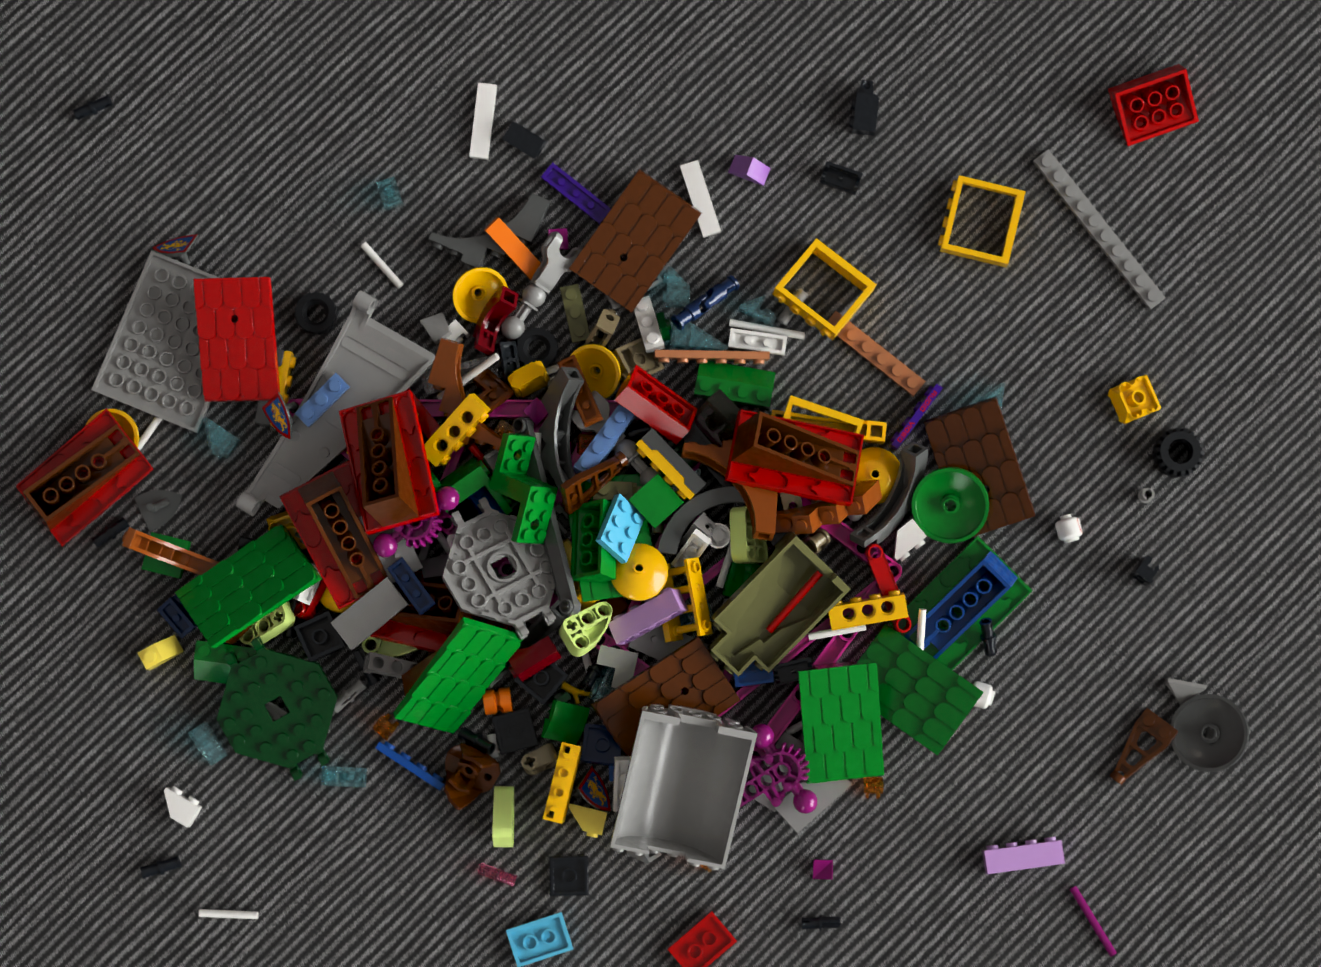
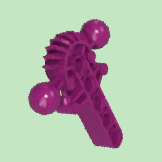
(386, 543)
(804, 799)

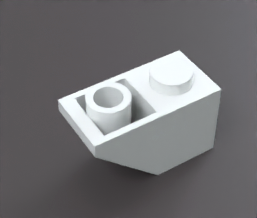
(907, 538)
(180, 807)

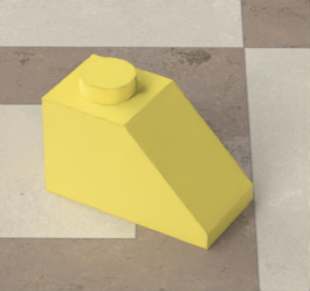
(160, 652)
(589, 819)

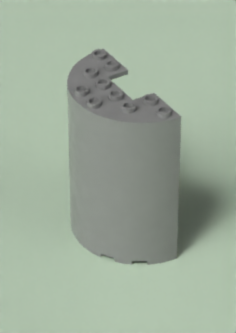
(684, 785)

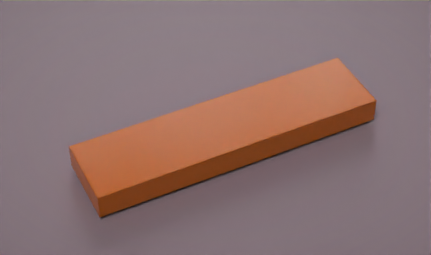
(513, 247)

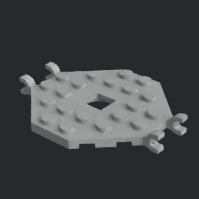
(476, 584)

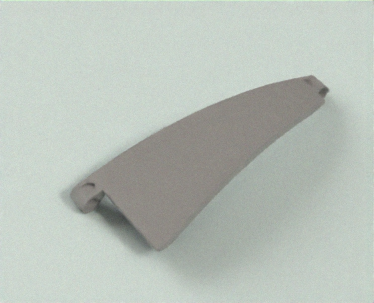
(374, 365)

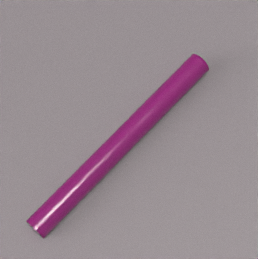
(1093, 921)

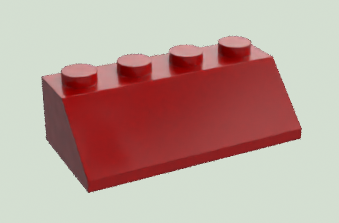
(656, 404)

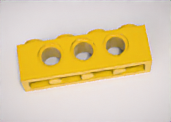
(471, 404)
(898, 610)

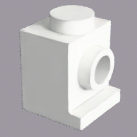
(457, 332)

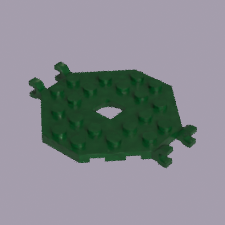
(305, 694)

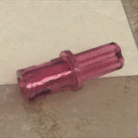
(497, 874)

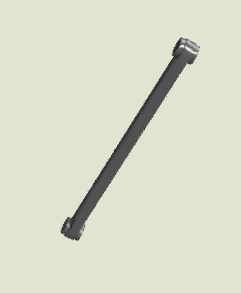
(553, 541)

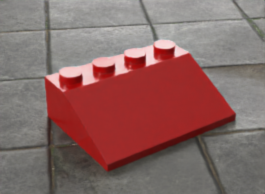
(1154, 104)

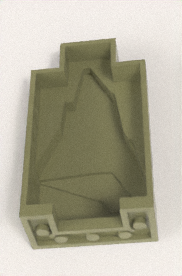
(763, 598)

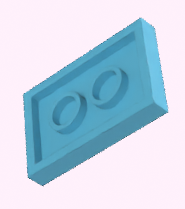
(620, 528)
(539, 939)

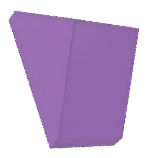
(749, 169)

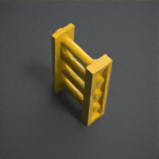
(672, 629)

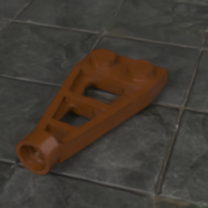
(572, 490)
(1156, 727)

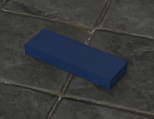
(411, 586)

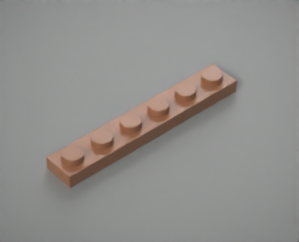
(704, 356)
(878, 356)

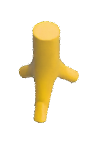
(574, 691)

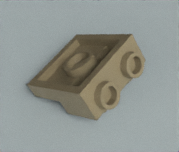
(635, 354)

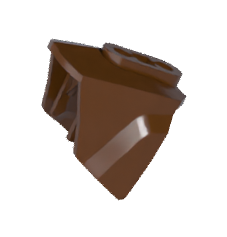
(467, 774)

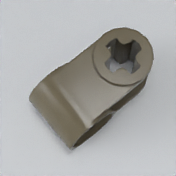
(817, 540)
(542, 759)

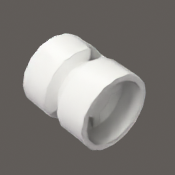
(720, 536)

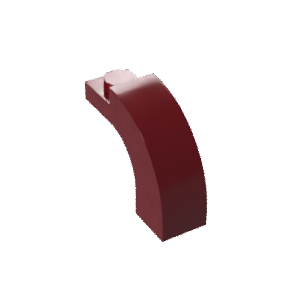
(490, 320)

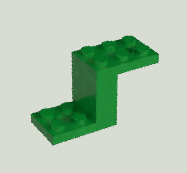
(469, 479)
(512, 480)

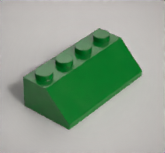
(739, 383)
(588, 558)
(210, 662)

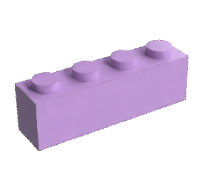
(647, 616)
(1024, 856)

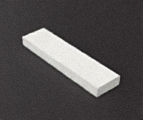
(483, 121)
(700, 198)

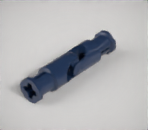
(706, 301)

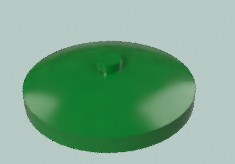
(950, 504)

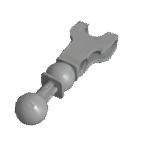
(542, 282)
(624, 445)

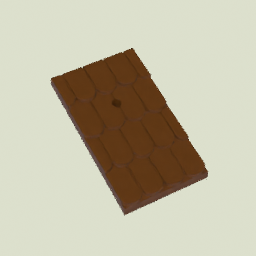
(644, 225)
(980, 443)
(661, 683)

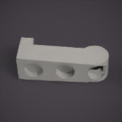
(386, 665)

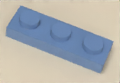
(322, 400)

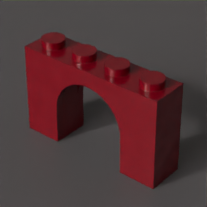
(532, 659)

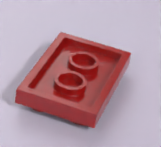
(702, 943)

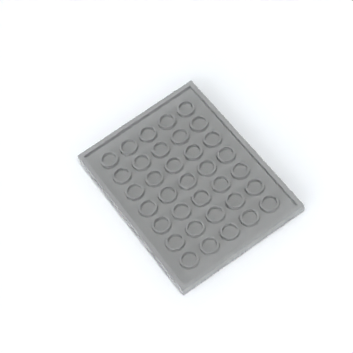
(156, 347)

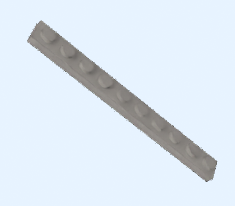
(1099, 229)

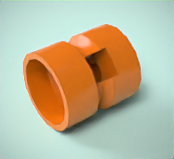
(497, 701)

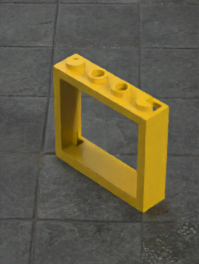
(1012, 226)
(843, 268)
(830, 413)
(562, 783)

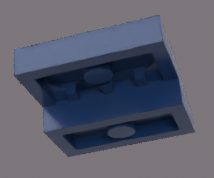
(177, 616)

